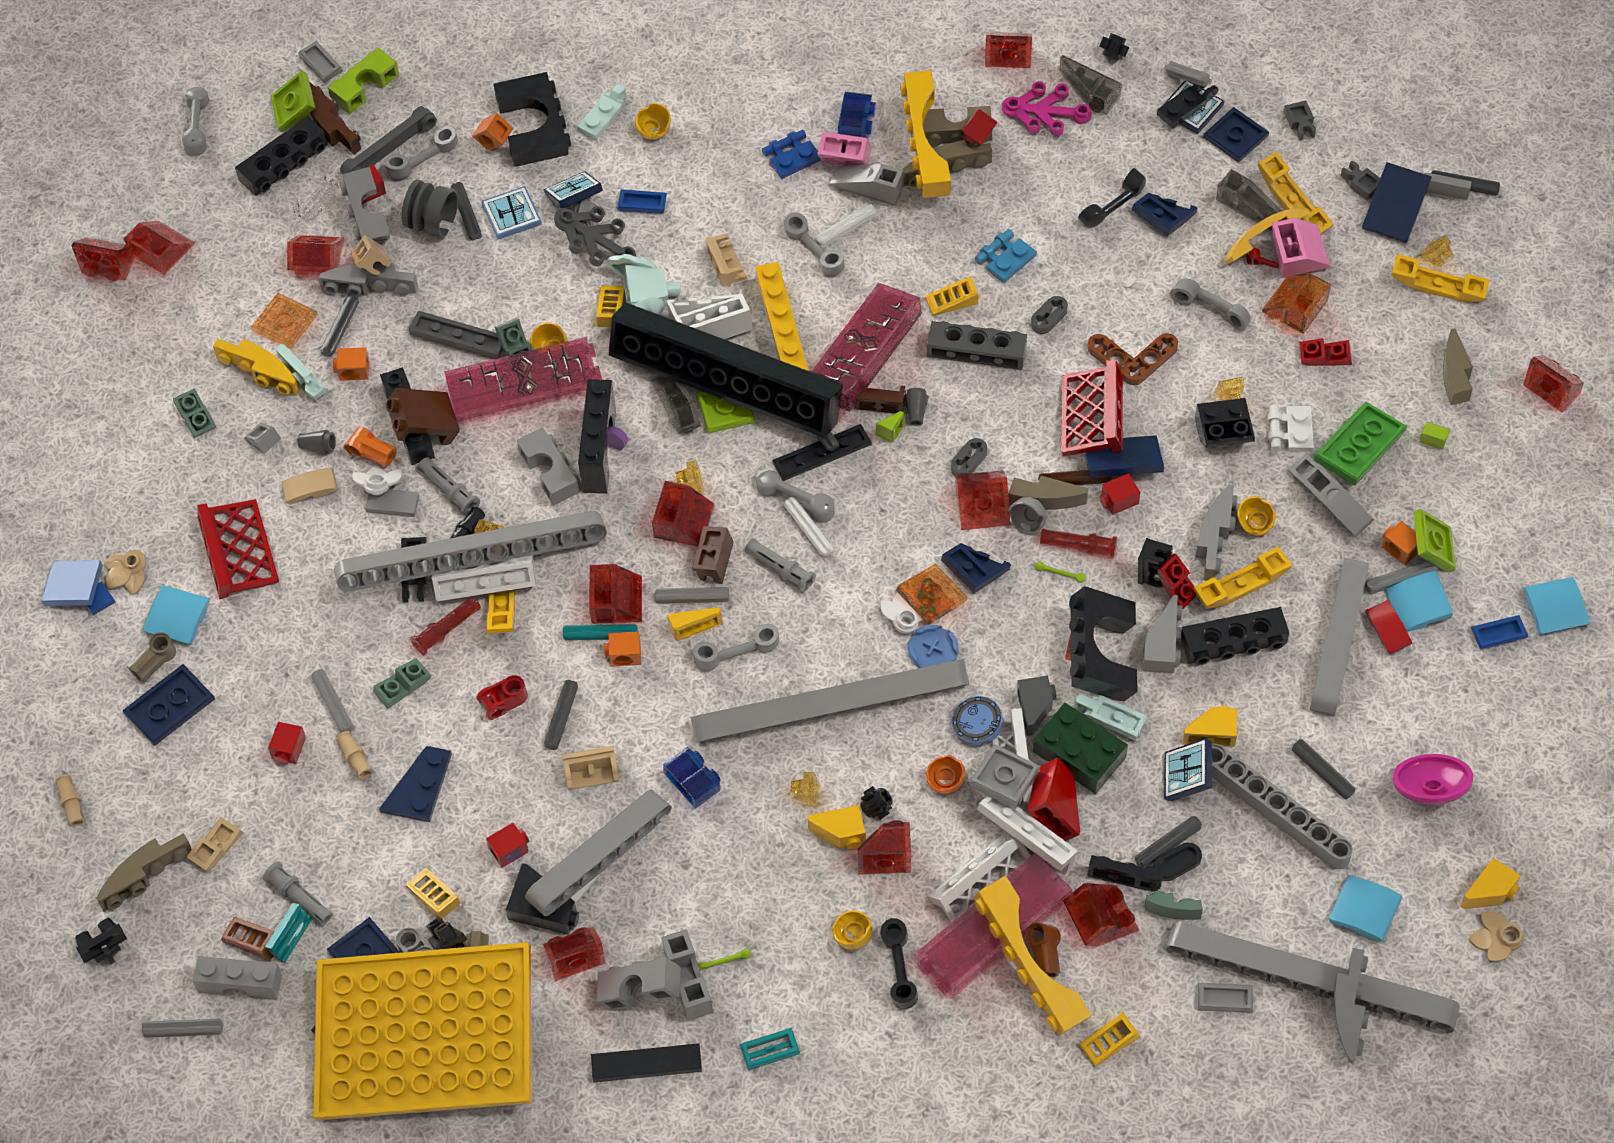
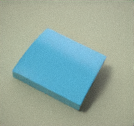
(1419, 601)
(1556, 605)
(176, 614)
(1365, 908)

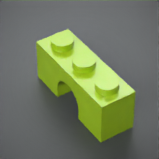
(375, 67)

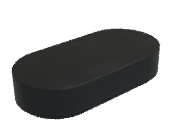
(1178, 860)

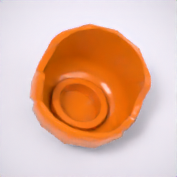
(946, 769)

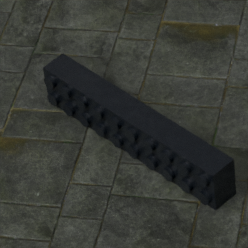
(725, 369)

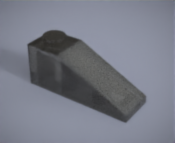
(1093, 87)
(1245, 197)
(677, 404)

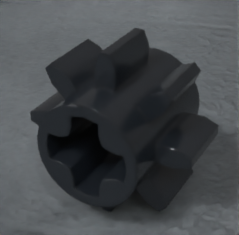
(1114, 46)
(876, 802)

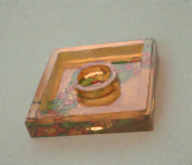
(284, 320)
(931, 594)

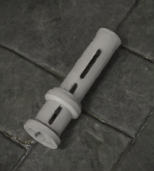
(455, 491)
(788, 569)
(290, 887)

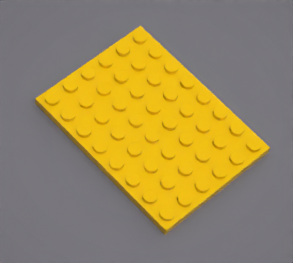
(423, 1031)

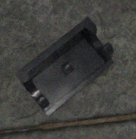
(1150, 559)

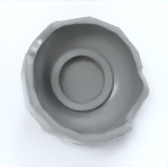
(1027, 511)

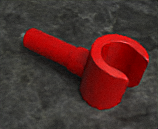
(1255, 254)

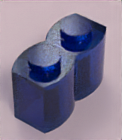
(856, 114)
(692, 777)

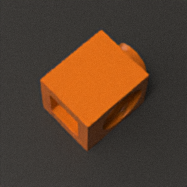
(492, 132)
(352, 364)
(1400, 542)
(623, 649)

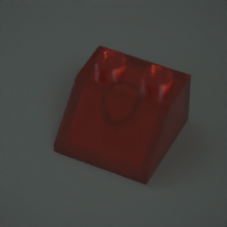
(1008, 50)
(157, 245)
(313, 253)
(1552, 382)
(982, 499)
(886, 850)
(574, 952)

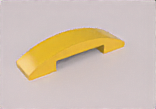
(1288, 192)
(1242, 244)
(1430, 281)
(1244, 581)
(501, 612)

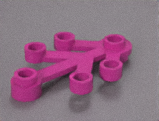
(1044, 109)

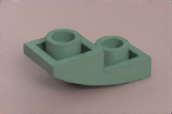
(512, 337)
(194, 413)
(405, 681)
(1164, 905)

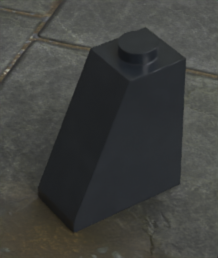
(523, 912)

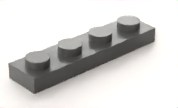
(456, 334)

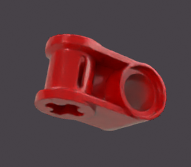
(501, 697)

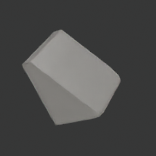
(263, 437)

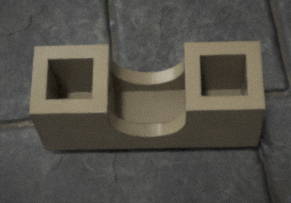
(941, 131)

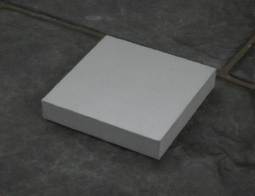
(1004, 776)

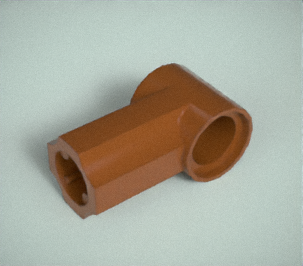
(1044, 941)

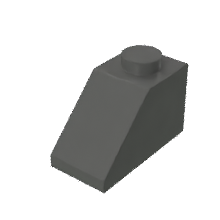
(1036, 701)

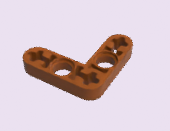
(1130, 363)

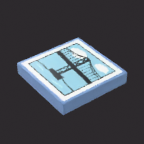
(511, 212)

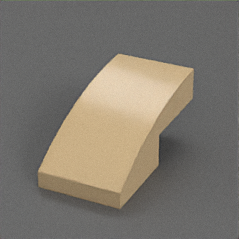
(312, 483)
(211, 849)

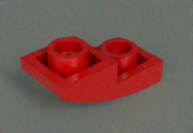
(1319, 353)
(1175, 580)
(1389, 627)

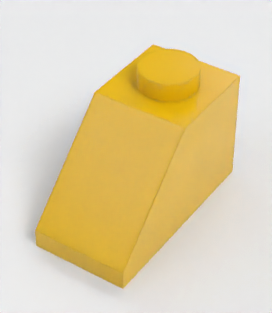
(1215, 724)
(839, 827)
(1492, 886)

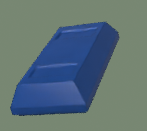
(642, 201)
(1499, 632)

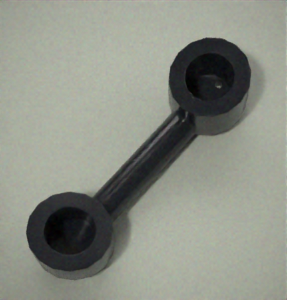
(1132, 184)
(894, 936)

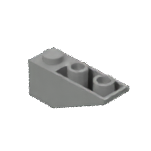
(870, 180)
(1160, 642)

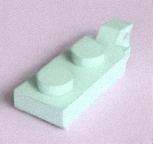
(603, 113)
(300, 372)
(1112, 715)

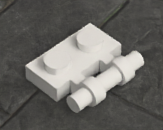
(1299, 428)

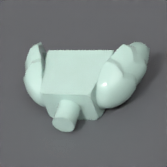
(643, 282)

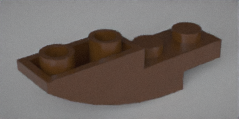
(327, 118)

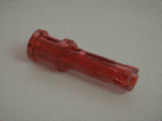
(1048, 537)
(436, 632)

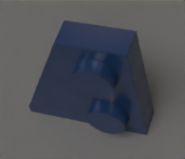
(1163, 212)
(973, 566)

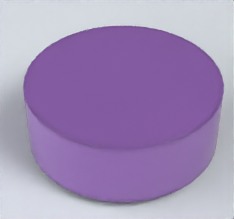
(616, 438)

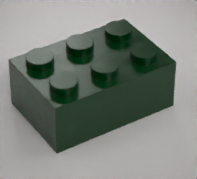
(1082, 746)

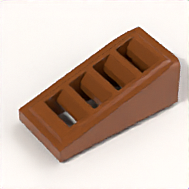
(258, 950)

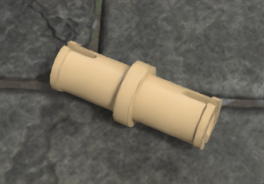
(354, 755)
(70, 800)

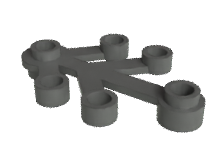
(591, 234)

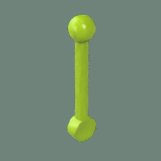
(1080, 577)
(745, 953)

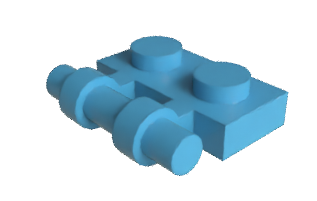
(1008, 262)

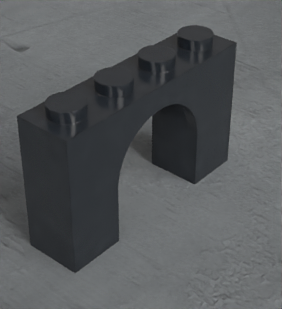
(534, 93)
(597, 417)
(1089, 667)

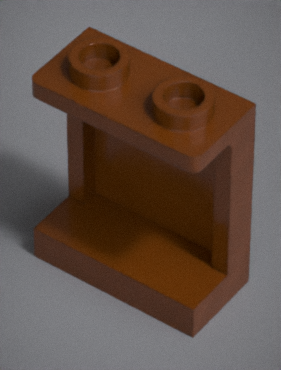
(422, 414)

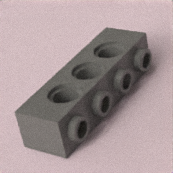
(965, 348)

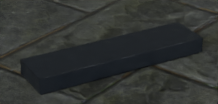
(816, 455)
(646, 1062)

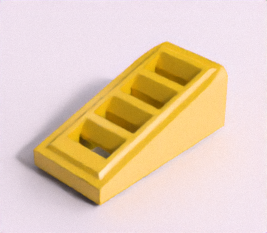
(950, 290)
(604, 319)
(693, 622)
(443, 908)
(1132, 1036)

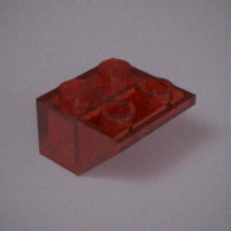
(103, 258)
(681, 514)
(614, 594)
(1100, 913)

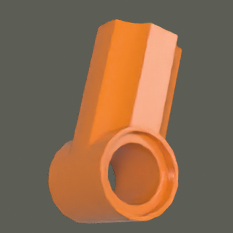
(367, 445)

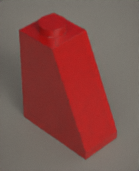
(1055, 800)

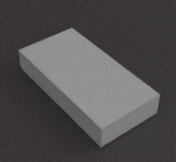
(320, 61)
(1449, 186)
(393, 503)
(1225, 997)

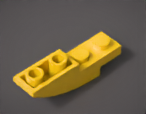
(265, 367)

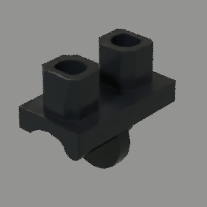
(444, 935)
(102, 945)

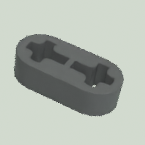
(1053, 318)
(965, 455)

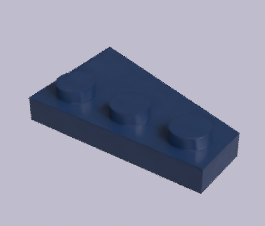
(420, 786)

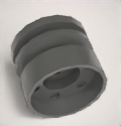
(428, 206)

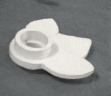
(376, 480)
(898, 611)

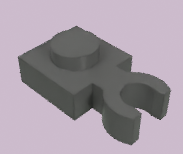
(1300, 117)
(1363, 181)

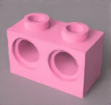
(844, 149)

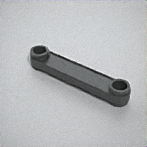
(420, 120)

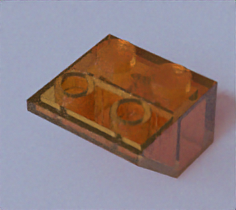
(1298, 301)

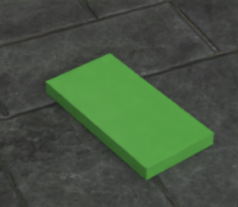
(1360, 443)

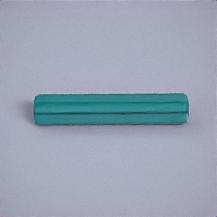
(595, 632)

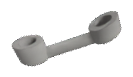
(194, 139)
(400, 167)
(797, 228)
(1187, 290)
(821, 505)
(708, 657)

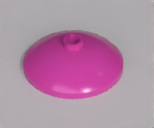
(1433, 779)

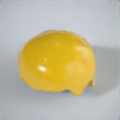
(649, 118)
(547, 335)
(1259, 512)
(858, 924)

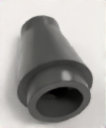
(916, 404)
(319, 441)

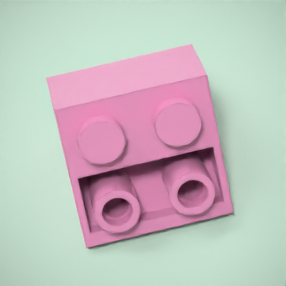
(1298, 247)

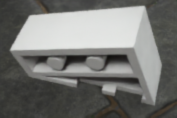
(721, 316)

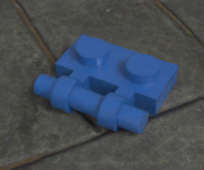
(794, 159)

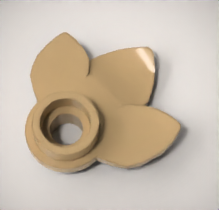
(123, 573)
(1493, 936)

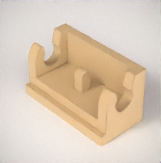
(369, 252)
(724, 260)
(590, 768)

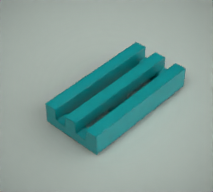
(286, 936)
(771, 1058)

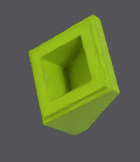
(890, 427)
(1434, 435)

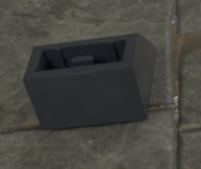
(1224, 423)

